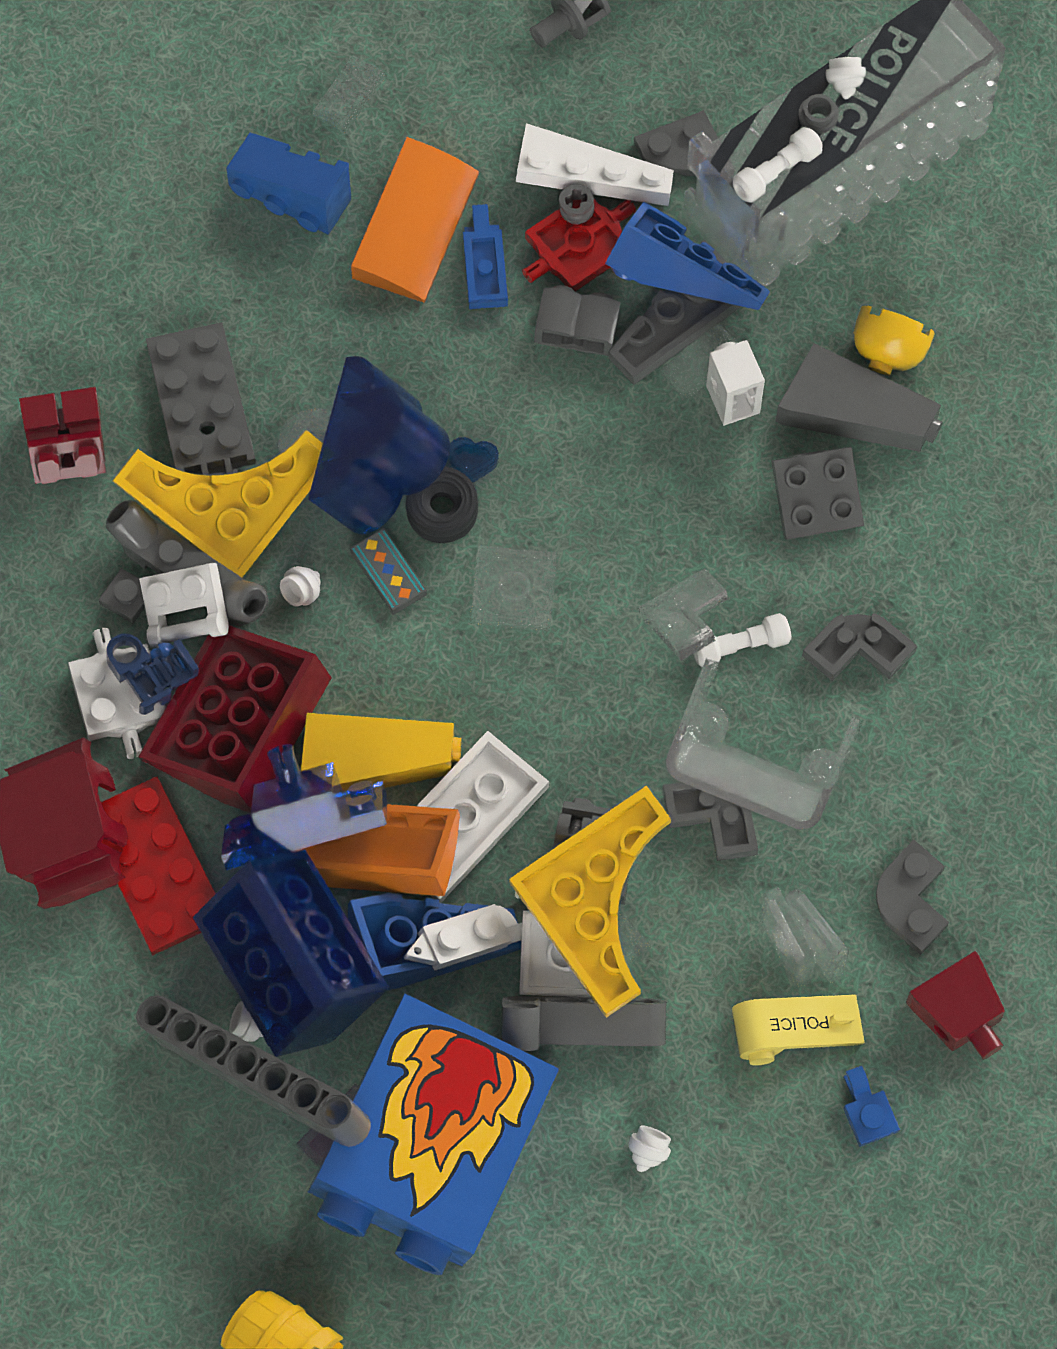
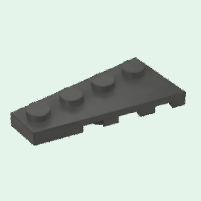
(665, 330)

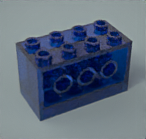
(290, 952)

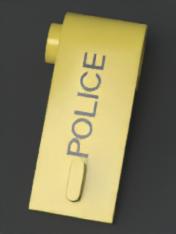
(778, 1024)

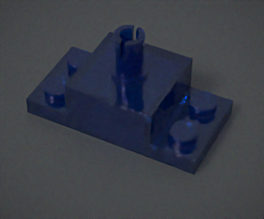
(301, 811)

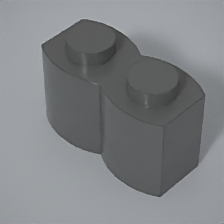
(577, 320)

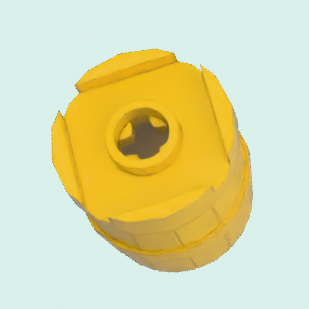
(275, 1323)

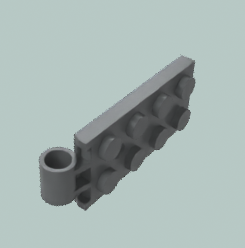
(199, 391)

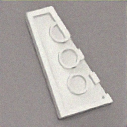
(563, 161)

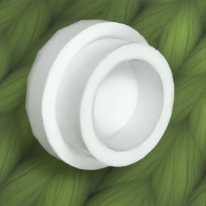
(845, 75)
(300, 586)
(243, 1024)
(649, 1147)

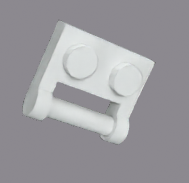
(181, 592)

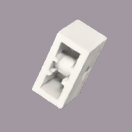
(735, 382)

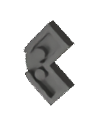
(863, 635)
(729, 823)
(900, 898)

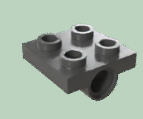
(817, 492)

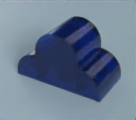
(375, 449)

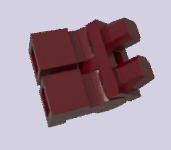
(64, 440)

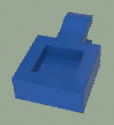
(868, 1114)

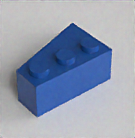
(291, 182)

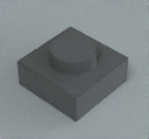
(124, 596)

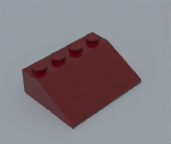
(234, 712)

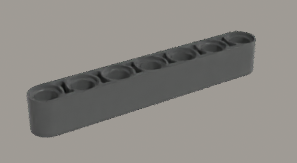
(254, 1071)

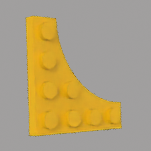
(230, 513)
(578, 894)

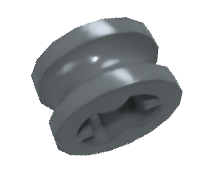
(586, 209)

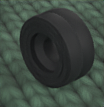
(447, 526)

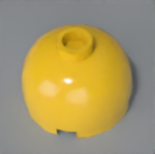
(890, 340)

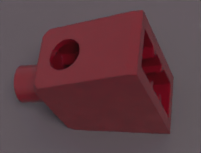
(961, 1006)

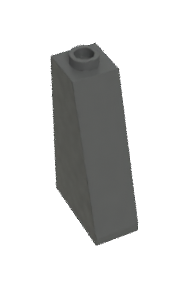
(856, 403)

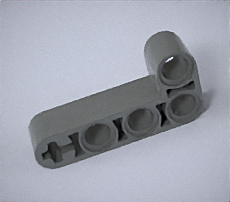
(580, 1021)

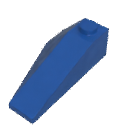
(661, 256)
(391, 927)

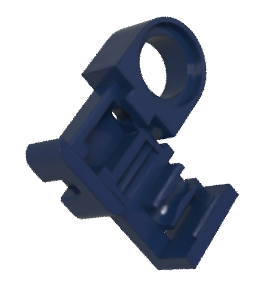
(153, 676)

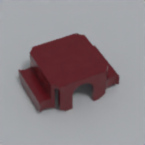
(57, 825)

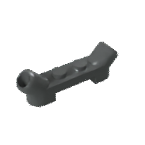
(164, 551)

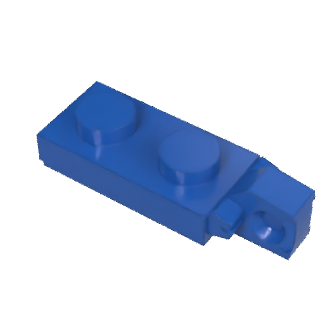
(484, 262)

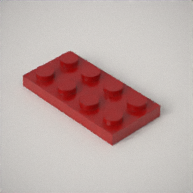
(160, 866)

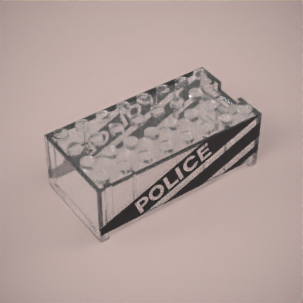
(921, 98)

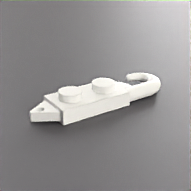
(465, 937)

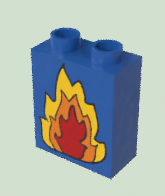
(441, 1140)

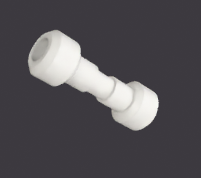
(802, 146)
(773, 632)

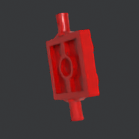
(576, 250)

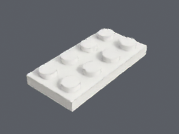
(491, 794)

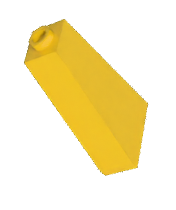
(379, 748)

